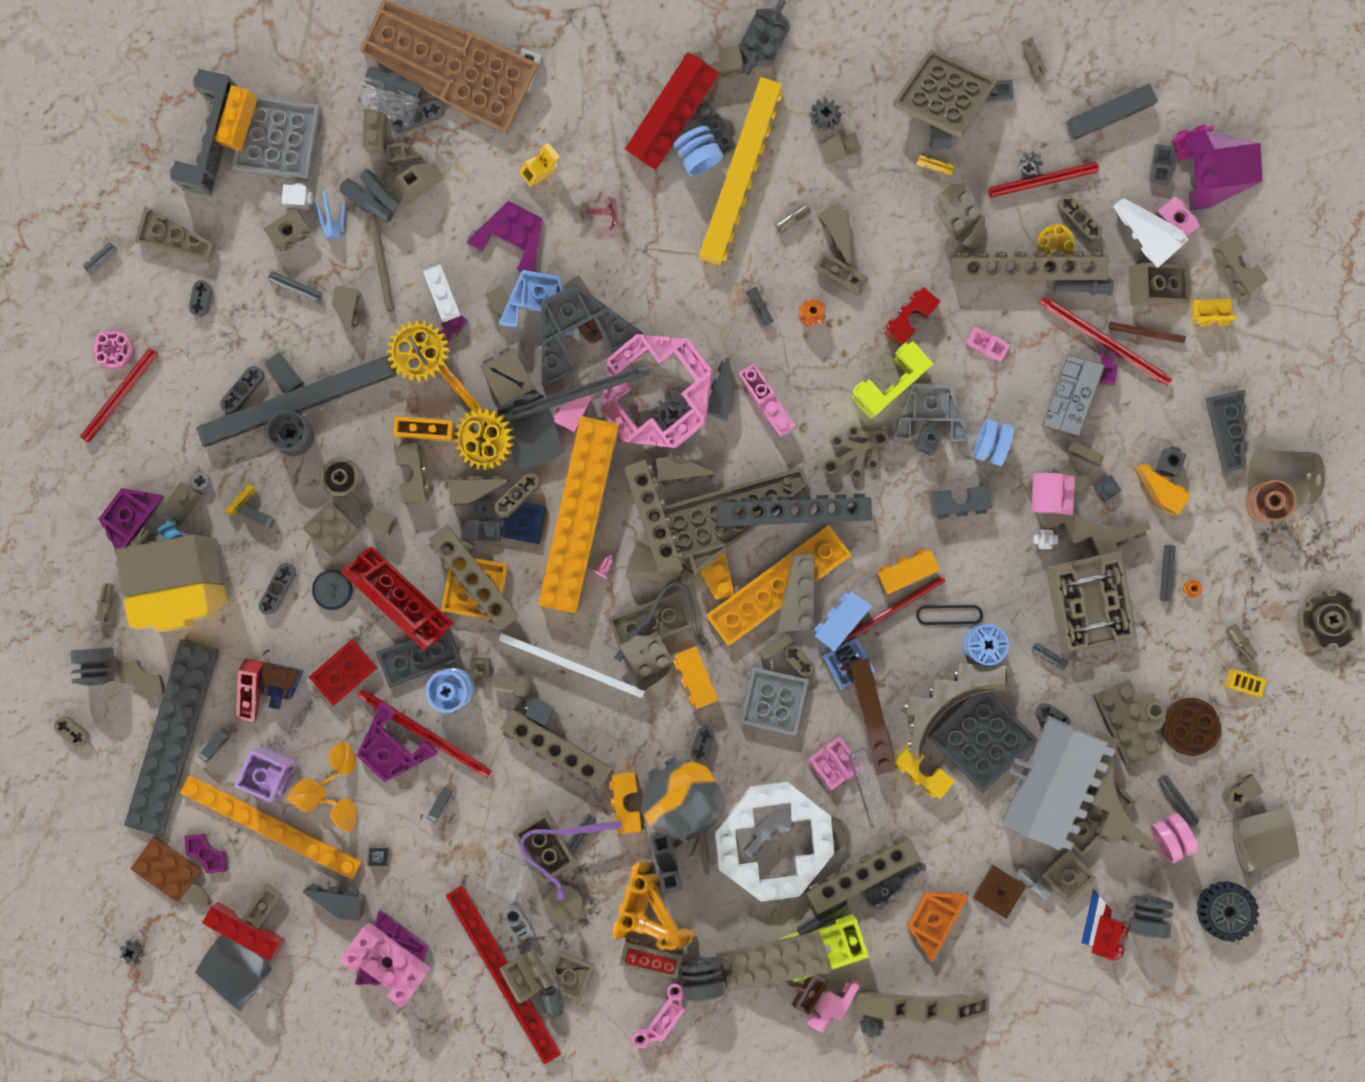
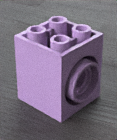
(266, 774)

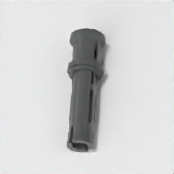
(1093, 286)

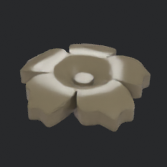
(581, 214)

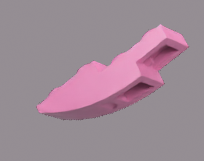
(766, 400)

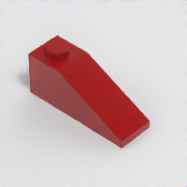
(248, 689)

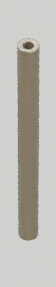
(381, 264)

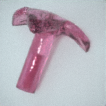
(611, 210)

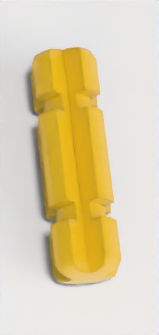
(936, 164)
(240, 499)

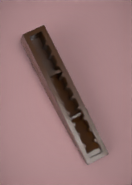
(872, 717)

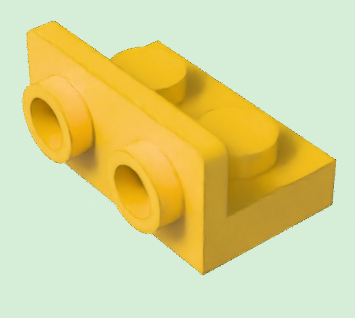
(1212, 311)

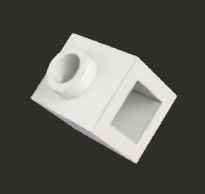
(296, 196)

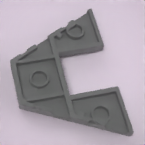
(568, 311)

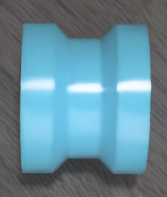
(169, 531)

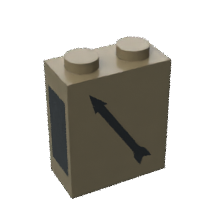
(507, 376)

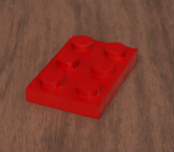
(343, 672)

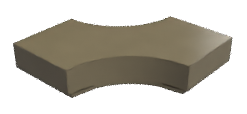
(134, 674)

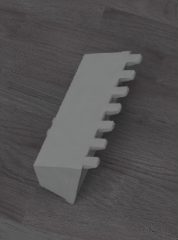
(1055, 783)

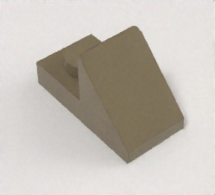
(839, 147)

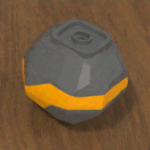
(682, 799)

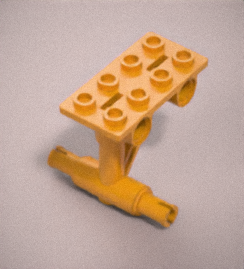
(633, 910)

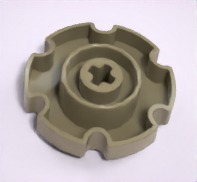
(1343, 618)

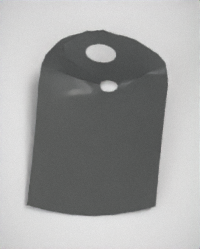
(534, 434)
(233, 971)

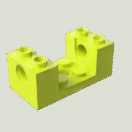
(912, 363)
(844, 942)

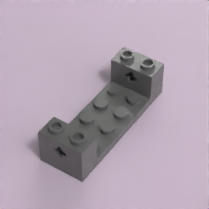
(202, 177)

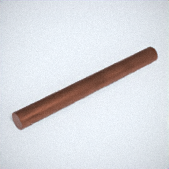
(1146, 332)

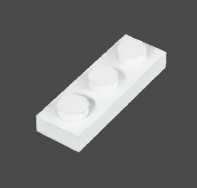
(441, 293)

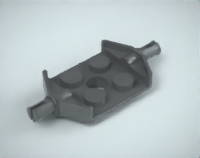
(764, 23)

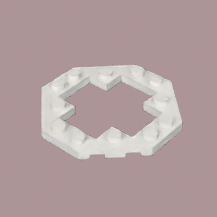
(806, 865)

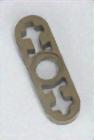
(1071, 218)
(516, 503)

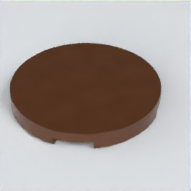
(1191, 726)

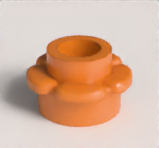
(1192, 583)

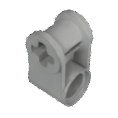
(521, 927)

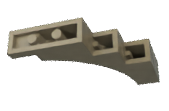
(923, 1009)

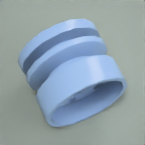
(698, 150)
(975, 648)

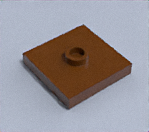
(999, 891)

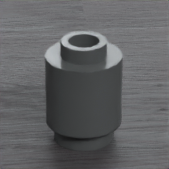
(552, 1002)

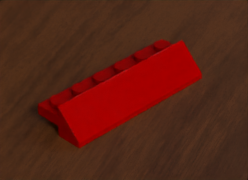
(672, 110)
(397, 598)

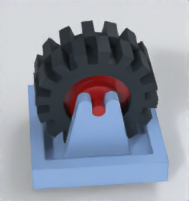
(839, 661)

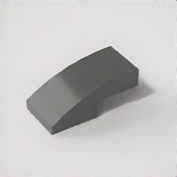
(1161, 164)

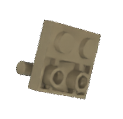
(526, 975)

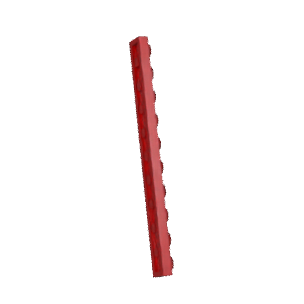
(494, 960)

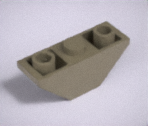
(415, 182)

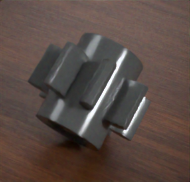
(1030, 163)
(128, 956)
(871, 1026)

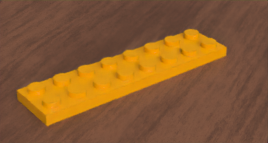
(765, 593)

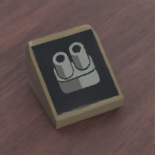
(378, 856)

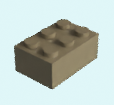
(545, 849)

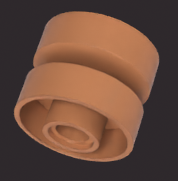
(1270, 501)

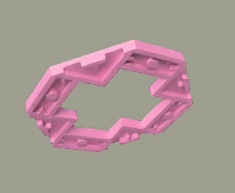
(696, 395)

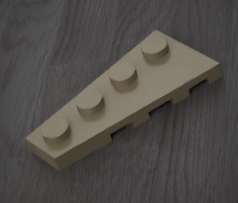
(798, 600)

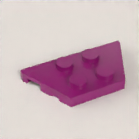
(128, 515)

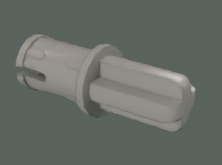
(1034, 883)

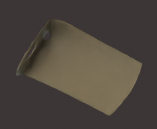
(1290, 468)
(1265, 839)

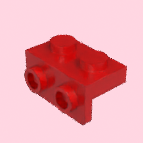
(1110, 938)

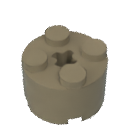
(336, 468)

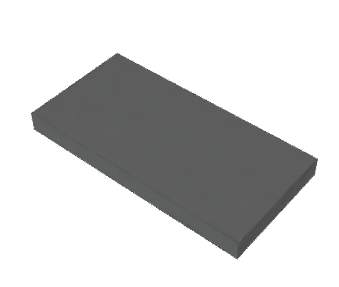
(409, 660)

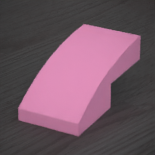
(987, 344)

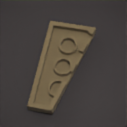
(168, 236)

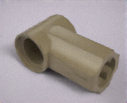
(517, 685)

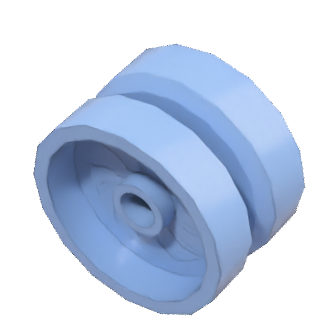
(993, 442)
(442, 698)

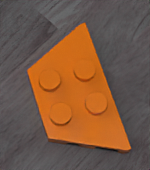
(934, 919)

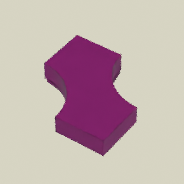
(199, 847)

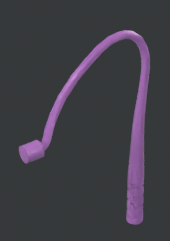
(584, 829)

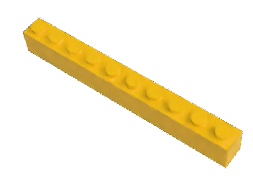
(740, 171)

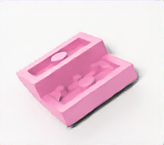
(832, 763)

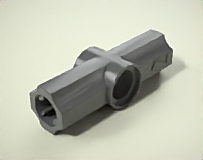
(393, 82)
(366, 200)

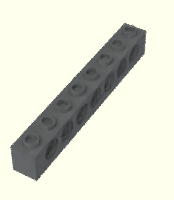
(861, 512)

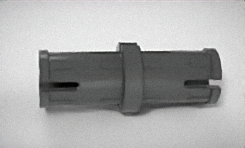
(759, 306)

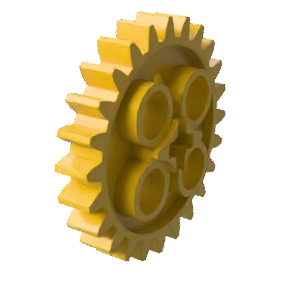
(403, 360)
(468, 434)

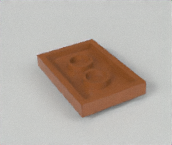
(166, 869)

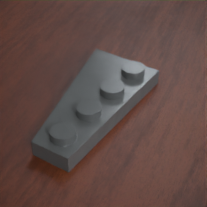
(1228, 427)

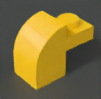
(541, 166)

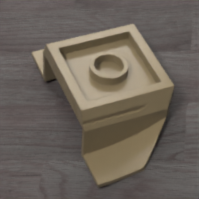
(961, 215)
(650, 662)

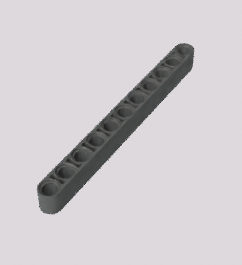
(296, 400)

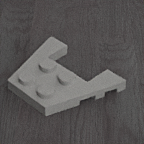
(930, 404)

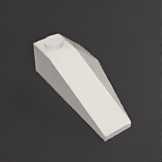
(1156, 235)

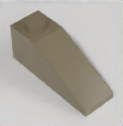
(836, 225)

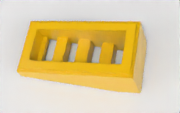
(1231, 678)

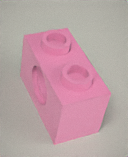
(1178, 208)

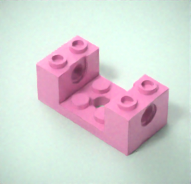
(368, 953)

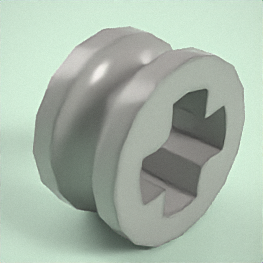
(203, 486)

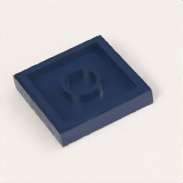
(525, 523)

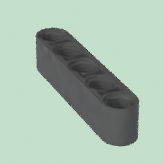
(1111, 111)

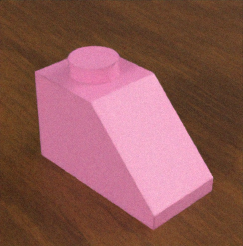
(569, 413)

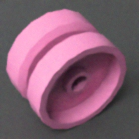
(1174, 838)

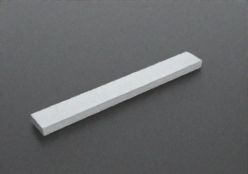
(571, 665)

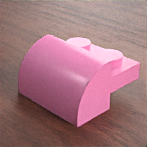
(1053, 493)

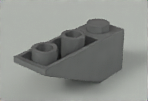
(721, 396)
(339, 903)

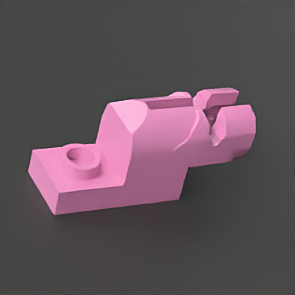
(833, 1005)

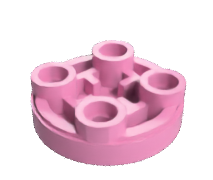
(113, 349)

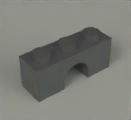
(943, 504)
(666, 862)

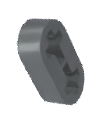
(197, 299)
(257, 516)
(1052, 710)
(214, 745)
(706, 746)
(439, 804)

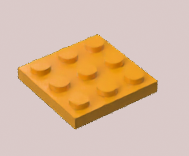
(457, 601)

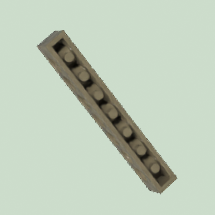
(1097, 270)

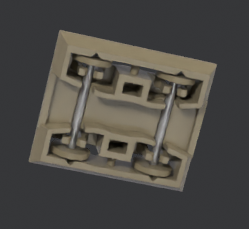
(1091, 602)

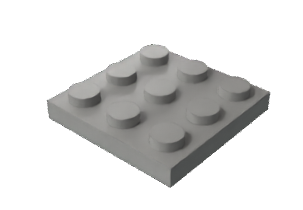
(774, 701)

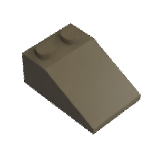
(1158, 285)

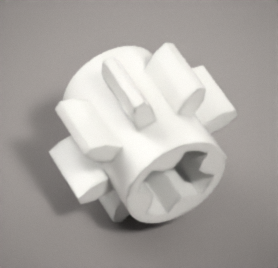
(1045, 539)

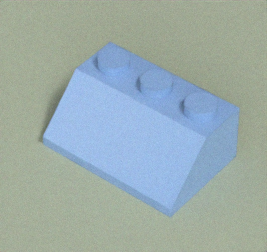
(841, 620)

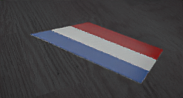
(1096, 908)

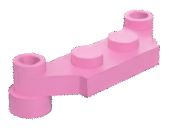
(664, 1020)

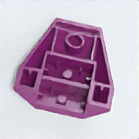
(1222, 167)

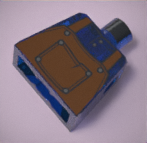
(279, 682)

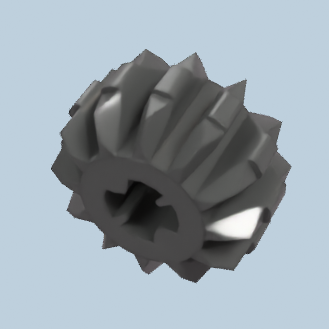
(830, 110)

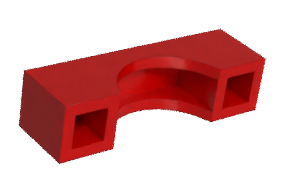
(228, 924)

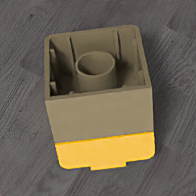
(171, 582)

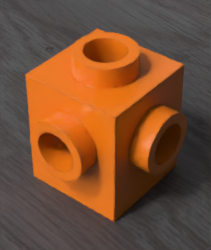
(807, 317)

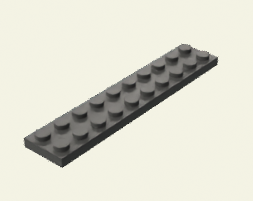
(171, 737)

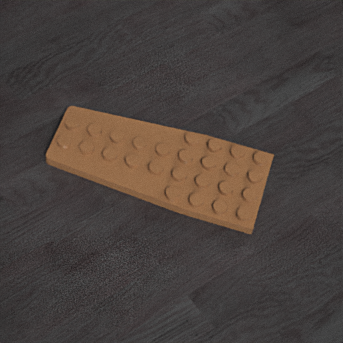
(451, 64)

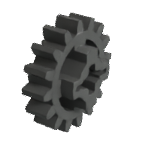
(666, 408)

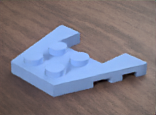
(528, 294)

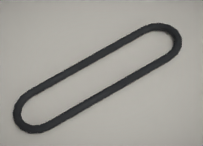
(950, 606)

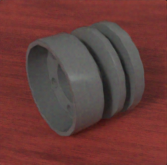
(280, 429)
(92, 666)
(1150, 917)
(702, 977)

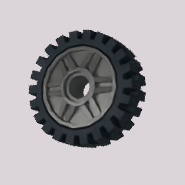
(1238, 921)

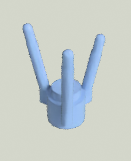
(331, 228)

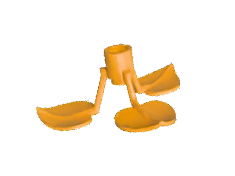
(308, 793)

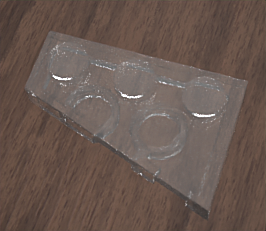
(396, 105)

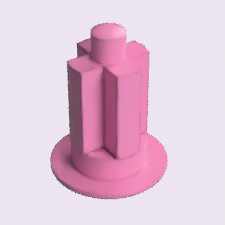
(604, 566)

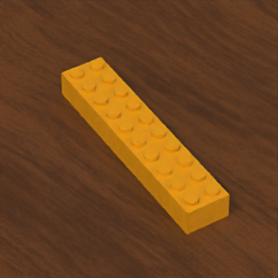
(578, 514)

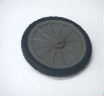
(331, 590)

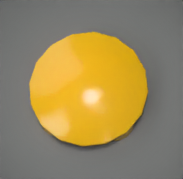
(1056, 238)

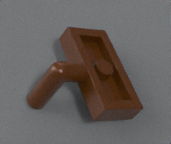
(808, 992)

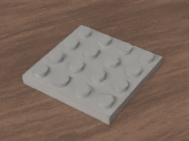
(279, 139)

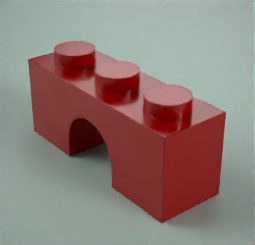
(922, 303)

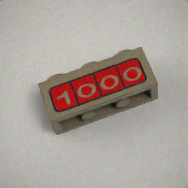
(651, 958)

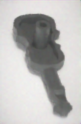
(878, 895)

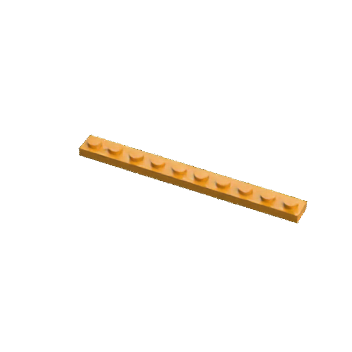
(271, 827)

